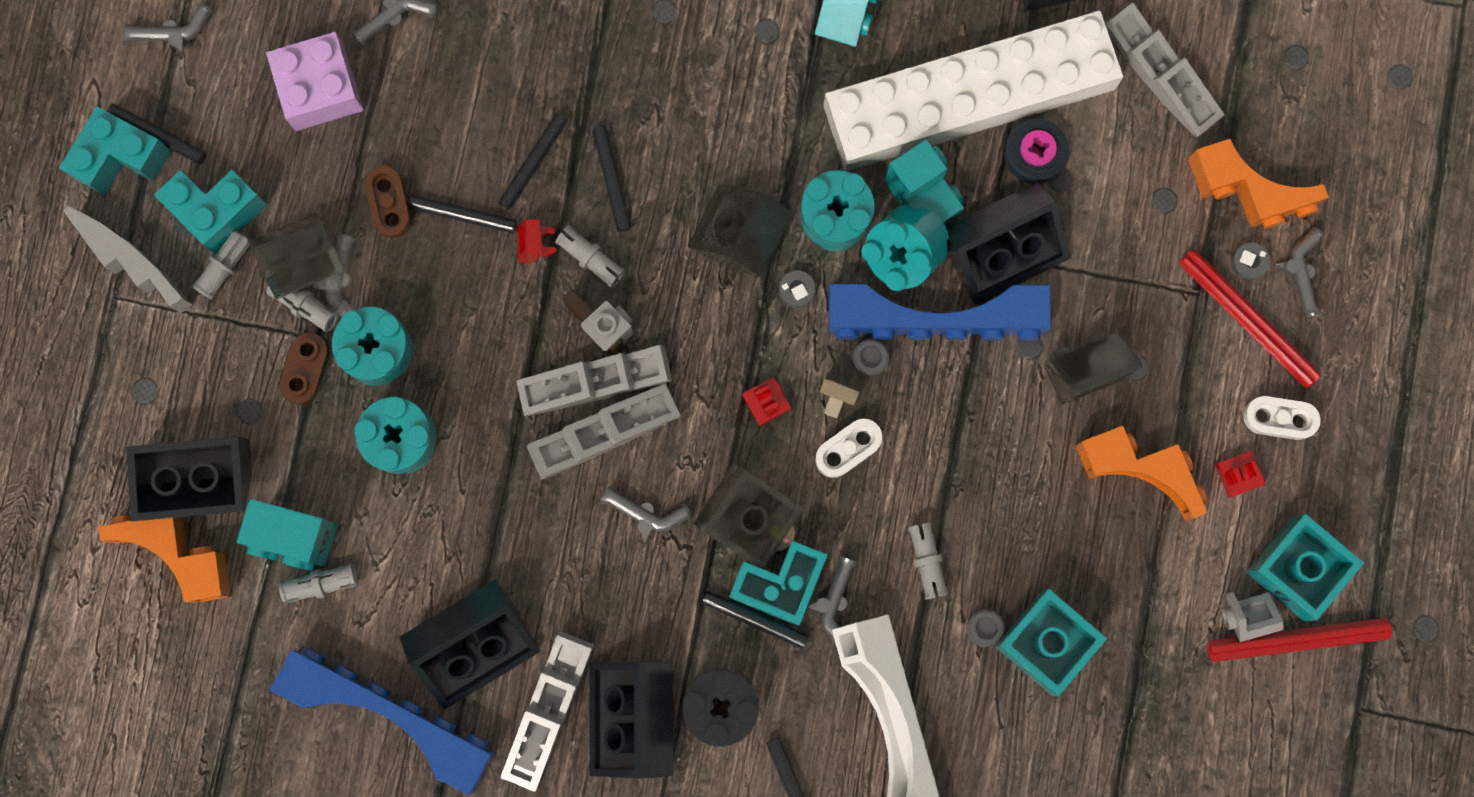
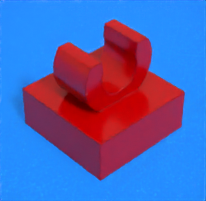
(530, 243)
(766, 401)
(1240, 474)

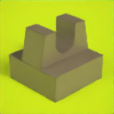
(838, 394)

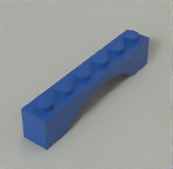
(861, 310)
(452, 757)

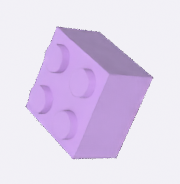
(314, 81)

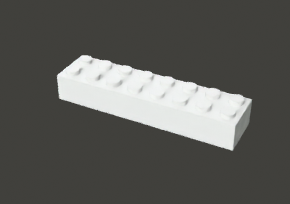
(972, 90)

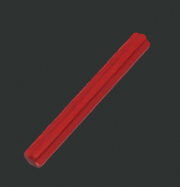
(1250, 318)
(1300, 640)

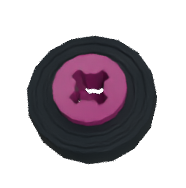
(1030, 162)

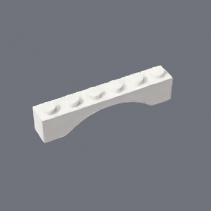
(873, 659)

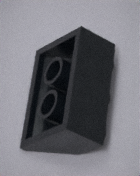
(1007, 242)
(189, 478)
(468, 644)
(631, 719)

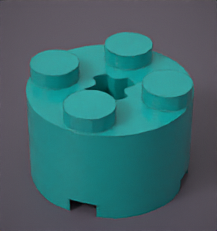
(851, 196)
(906, 247)
(360, 329)
(375, 435)

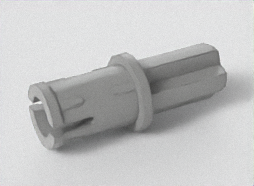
(221, 265)

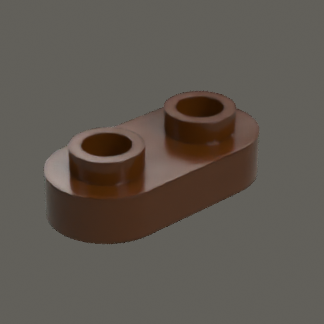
(388, 203)
(309, 369)

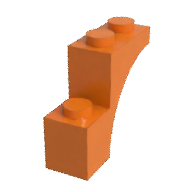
(1221, 170)
(1168, 469)
(200, 575)

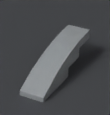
(1162, 71)
(119, 254)
(594, 380)
(603, 431)
(547, 711)

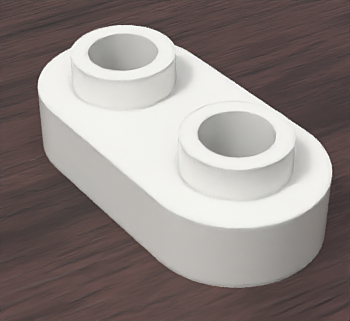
(1280, 417)
(848, 449)

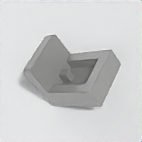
(608, 325)
(1251, 616)

